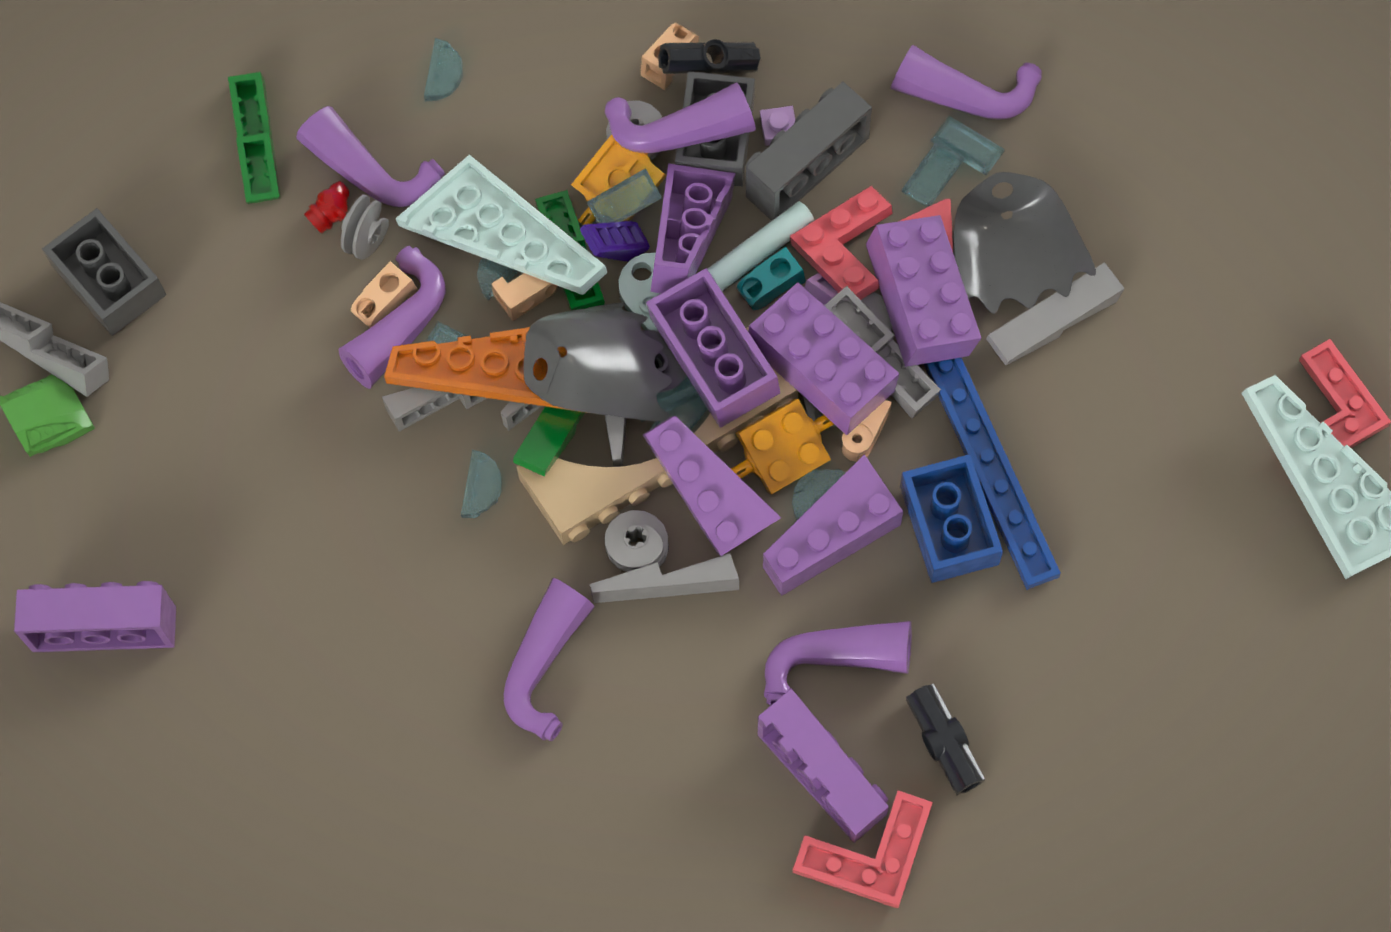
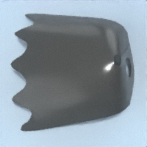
(1018, 254)
(605, 366)

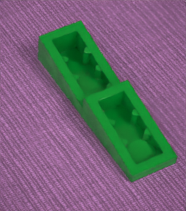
(254, 137)
(560, 211)
(547, 439)

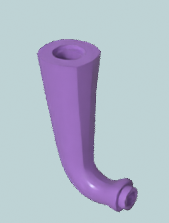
(940, 84)
(705, 121)
(340, 149)
(369, 353)
(552, 625)
(866, 646)

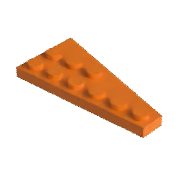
(472, 367)

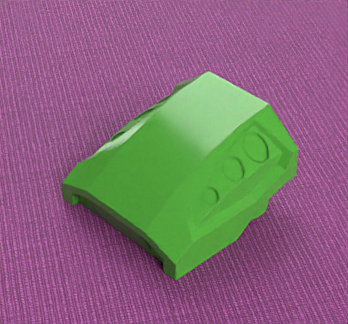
(45, 415)

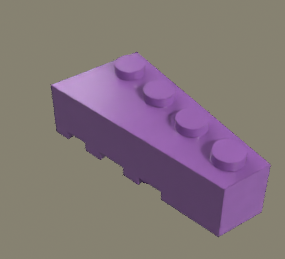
(689, 219)
(713, 493)
(834, 527)
(822, 766)

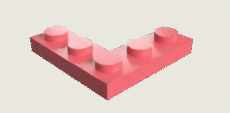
(824, 240)
(1356, 409)
(877, 878)

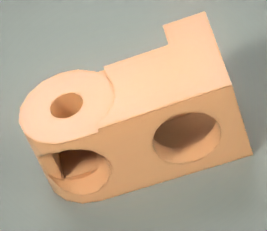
(649, 61)
(521, 294)
(383, 295)
(864, 436)

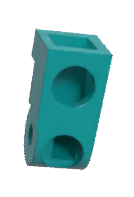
(771, 279)

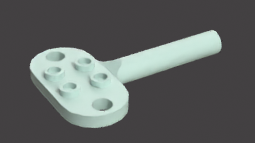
(724, 271)

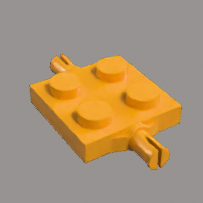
(610, 167)
(782, 446)

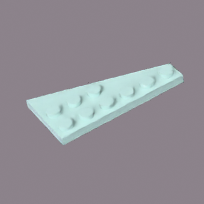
(492, 221)
(1332, 480)

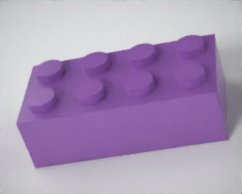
(923, 290)
(713, 347)
(823, 358)
(95, 617)

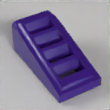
(615, 240)

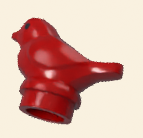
(329, 207)

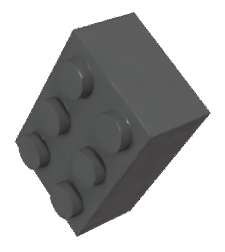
(721, 154)
(104, 271)

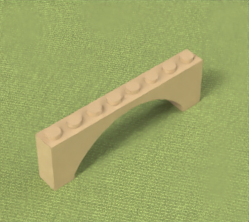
(582, 496)

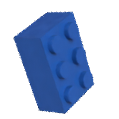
(951, 518)

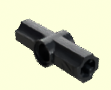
(692, 57)
(945, 739)

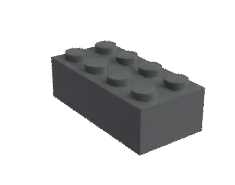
(807, 150)

